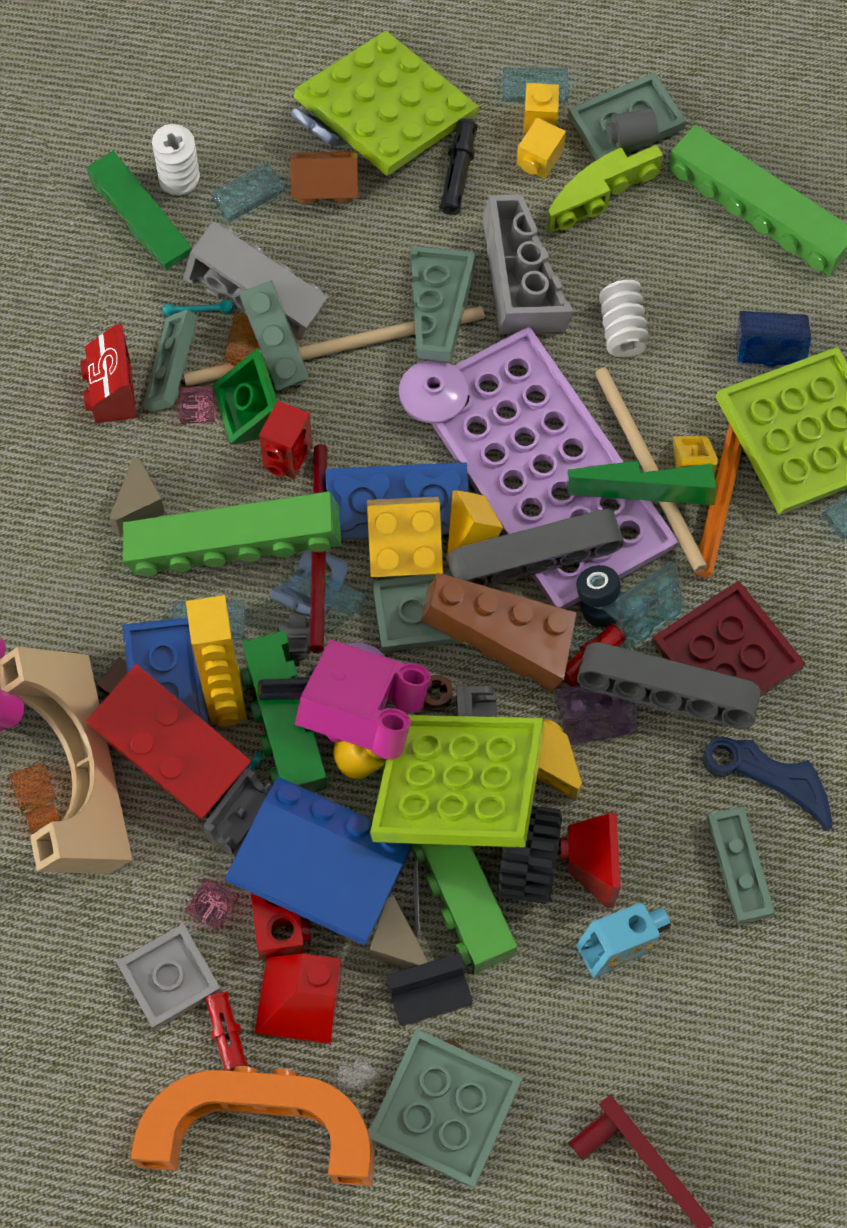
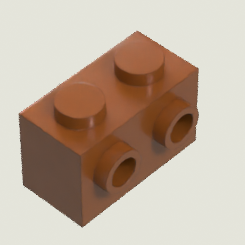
(324, 176)

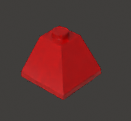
(594, 856)
(299, 997)

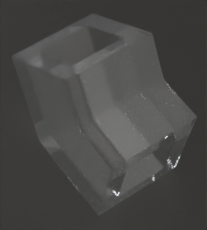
(355, 1076)

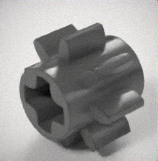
(298, 635)

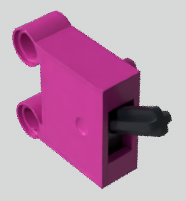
(350, 695)

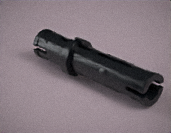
(460, 154)

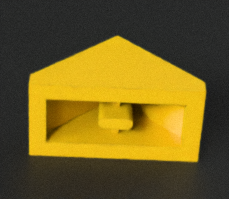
(693, 451)
(471, 520)

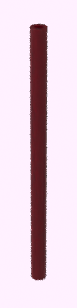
(318, 561)

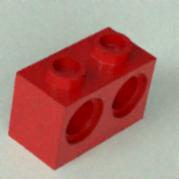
(285, 440)
(270, 917)

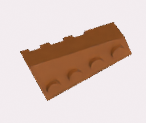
(504, 626)

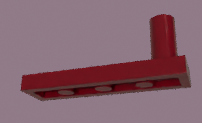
(616, 1120)

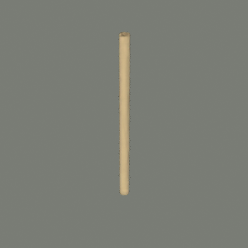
(647, 463)

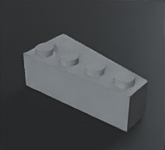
(234, 266)
(520, 270)

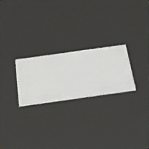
(416, 898)

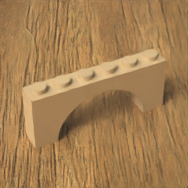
(65, 695)

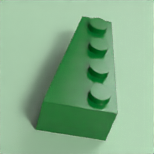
(291, 746)

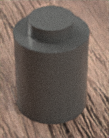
(633, 128)

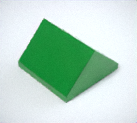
(245, 398)

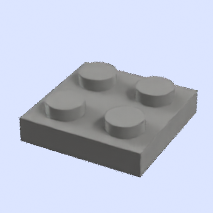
(168, 976)

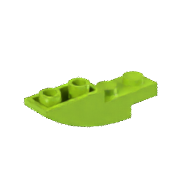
(591, 188)

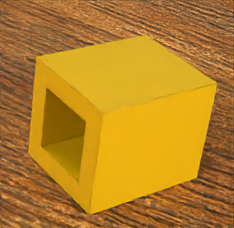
(540, 103)
(540, 148)

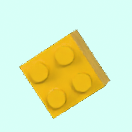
(404, 536)

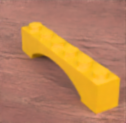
(216, 660)

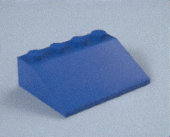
(318, 861)

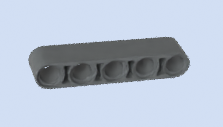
(537, 549)
(669, 685)

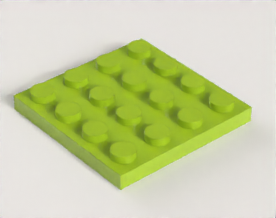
(385, 102)
(794, 428)
(461, 782)

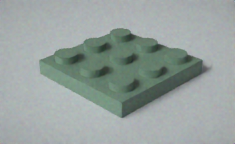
(445, 1108)

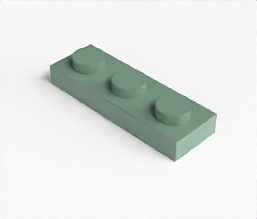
(274, 335)
(170, 361)
(740, 865)

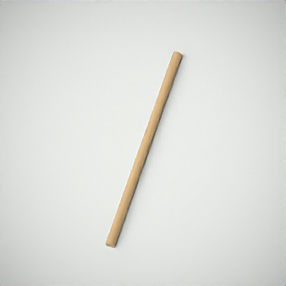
(333, 346)

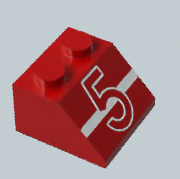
(109, 377)

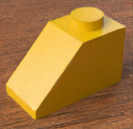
(557, 761)

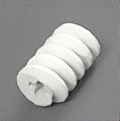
(176, 159)
(623, 318)

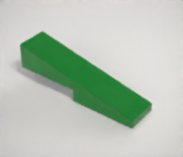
(139, 210)
(625, 481)

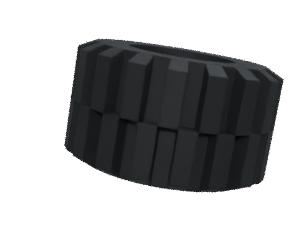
(530, 870)

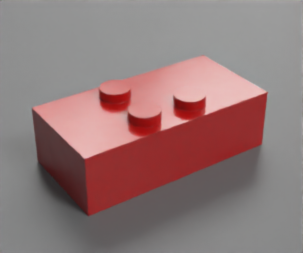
(168, 742)

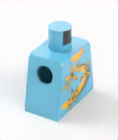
(621, 937)

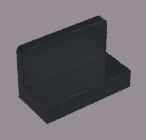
(429, 989)

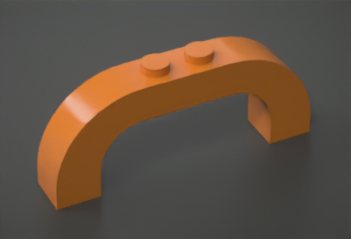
(245, 1091)

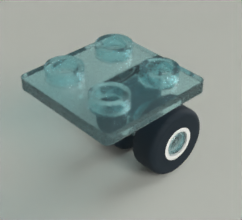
(639, 609)

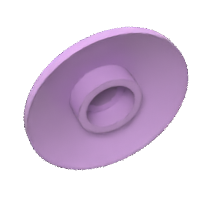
(433, 404)

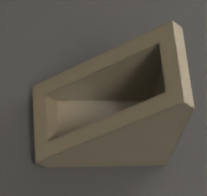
(136, 498)
(394, 939)

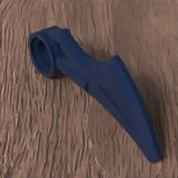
(793, 780)

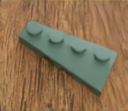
(439, 296)

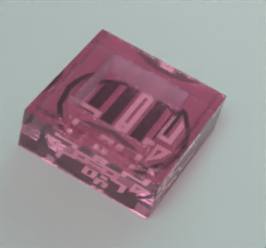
(196, 404)
(212, 904)

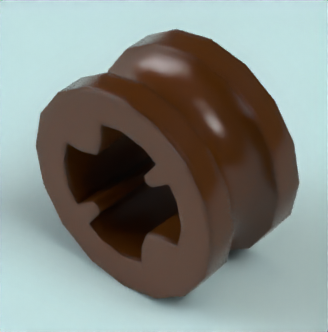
(446, 698)

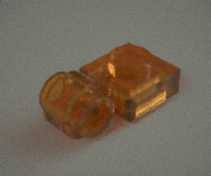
(240, 340)
(33, 791)

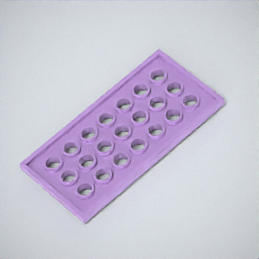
(579, 429)

